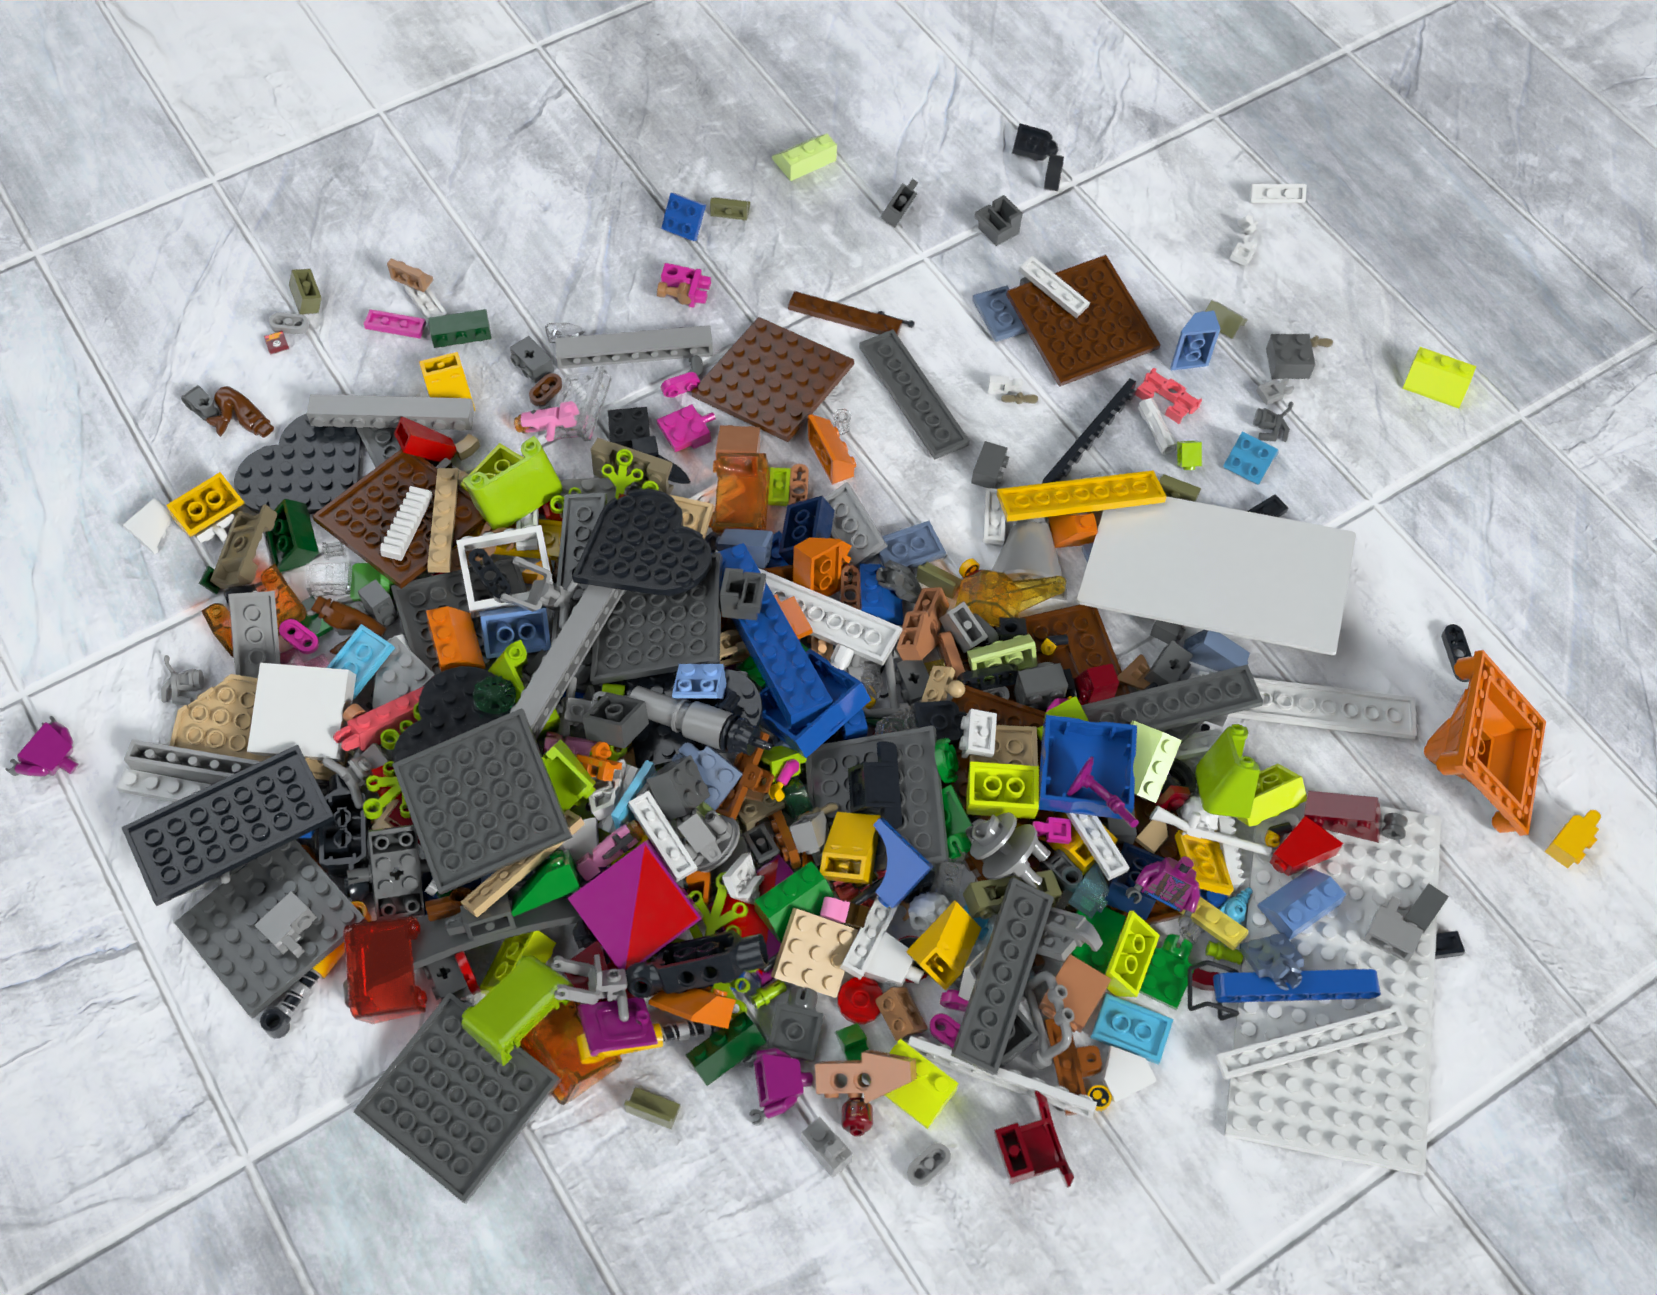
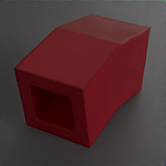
(1203, 979)

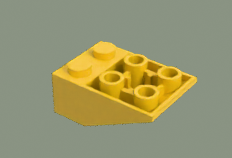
(445, 377)
(850, 848)
(1076, 849)
(946, 945)

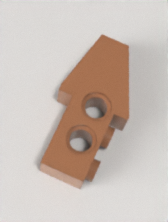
(922, 625)
(885, 1070)

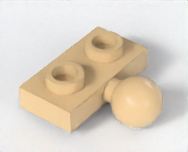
(941, 684)

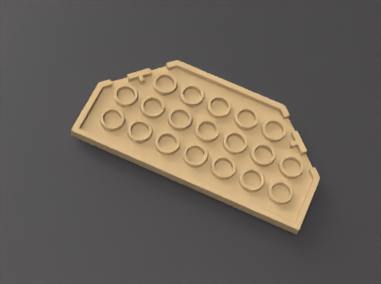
(222, 723)

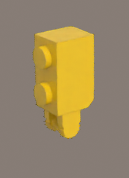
(1574, 838)

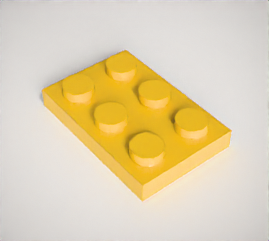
(1208, 862)

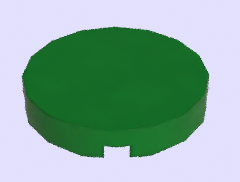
(946, 760)

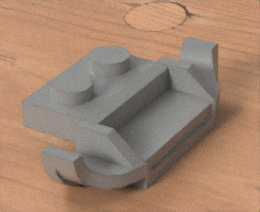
(1065, 932)

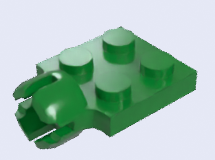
(956, 823)
(1168, 972)

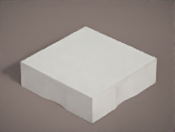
(300, 709)

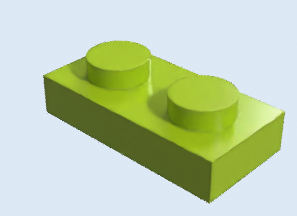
(779, 486)

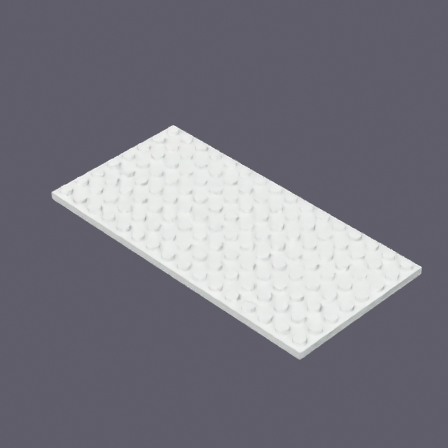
(1367, 1097)

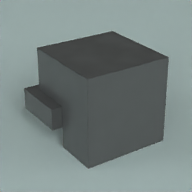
(1000, 220)
(742, 594)

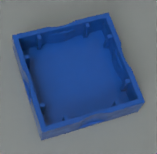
(847, 699)
(1065, 750)

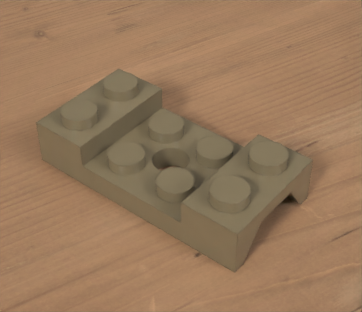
(653, 468)
(236, 562)

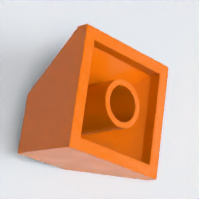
(1073, 529)

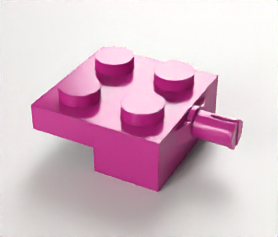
(686, 428)

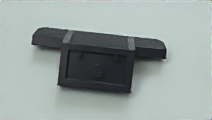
(877, 785)

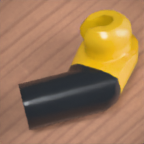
(1052, 642)
(1274, 833)

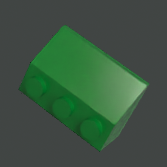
(801, 890)

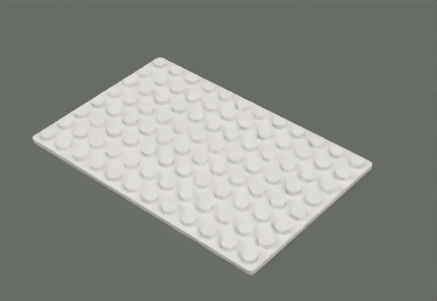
(1222, 572)

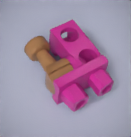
(685, 284)

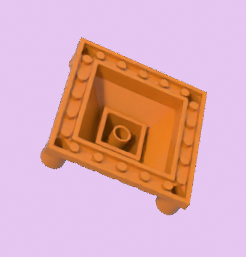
(1492, 742)

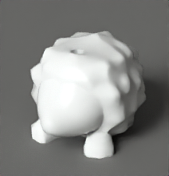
(1194, 804)
(926, 909)

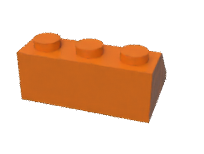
(830, 449)
(818, 565)
(454, 638)
(697, 1005)

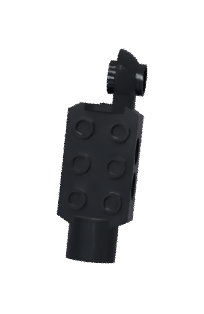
(345, 840)
(698, 964)

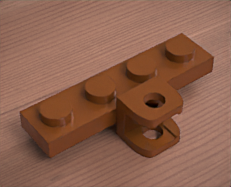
(750, 779)
(784, 840)
(1072, 1063)

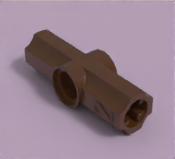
(446, 906)

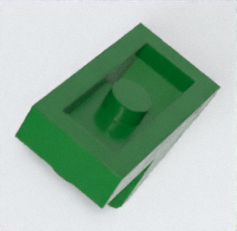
(852, 1041)

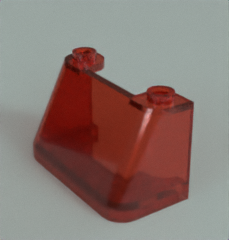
(382, 970)

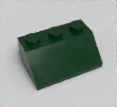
(292, 537)

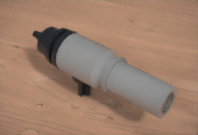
(704, 723)

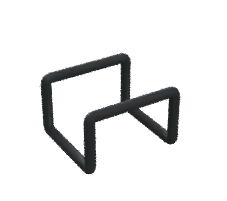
(1232, 1013)

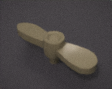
(1325, 342)
(1020, 398)
(829, 808)

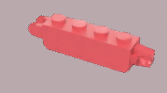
(368, 727)

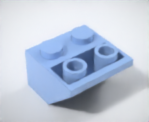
(700, 681)

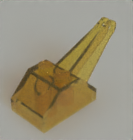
(997, 596)

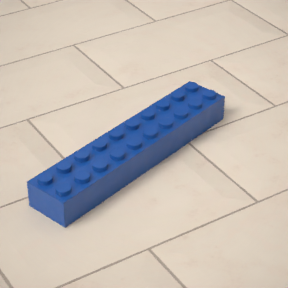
(778, 652)

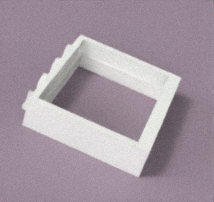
(493, 539)

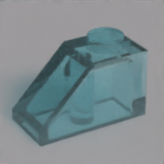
(1091, 893)

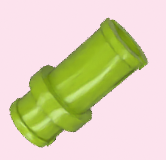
(1223, 952)
(765, 994)

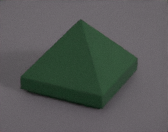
(205, 580)

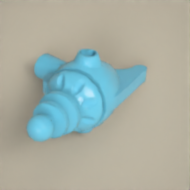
(1236, 906)

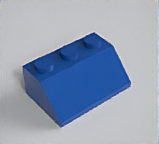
(876, 599)

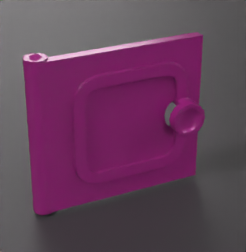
(608, 1033)

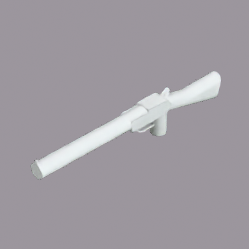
(1192, 829)

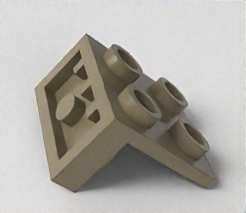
(754, 811)

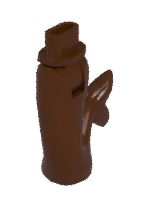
(246, 412)
(345, 618)

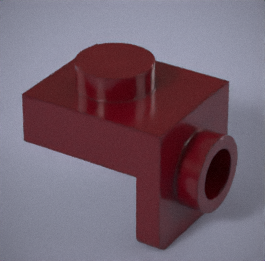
(1173, 798)

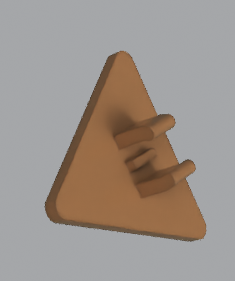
(1135, 673)

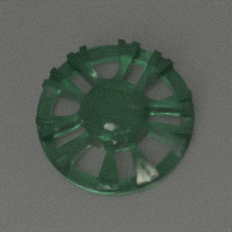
(494, 694)

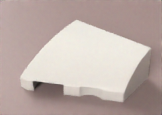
(149, 524)
(605, 796)

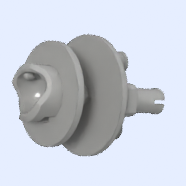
(728, 840)
(1007, 848)

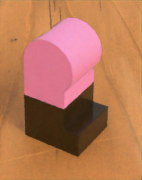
(844, 912)

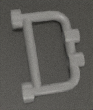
(855, 671)
(1044, 1055)

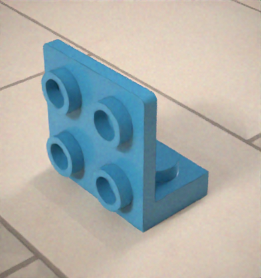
(1250, 458)

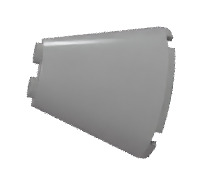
(1029, 554)

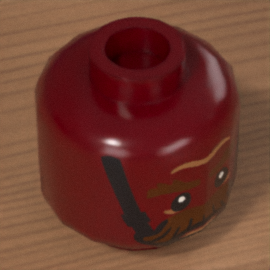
(856, 1116)

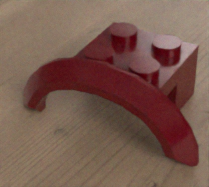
(1032, 1147)

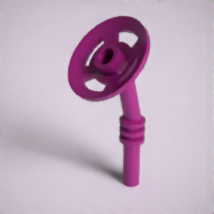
(1086, 780)

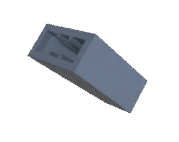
(757, 542)
(1215, 651)

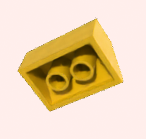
(204, 504)

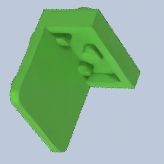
(364, 574)

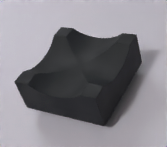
(628, 425)

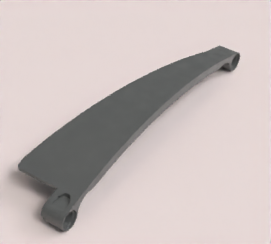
(435, 943)

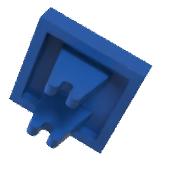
(683, 216)

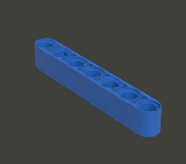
(1314, 986)

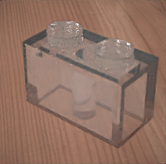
(328, 579)

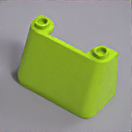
(516, 489)
(510, 666)
(567, 775)
(1226, 778)
(514, 1007)

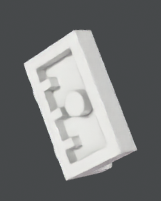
(978, 733)

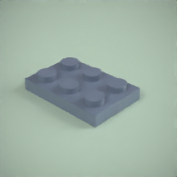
(998, 314)
(913, 546)

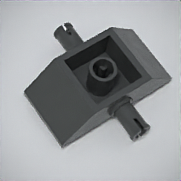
(397, 892)

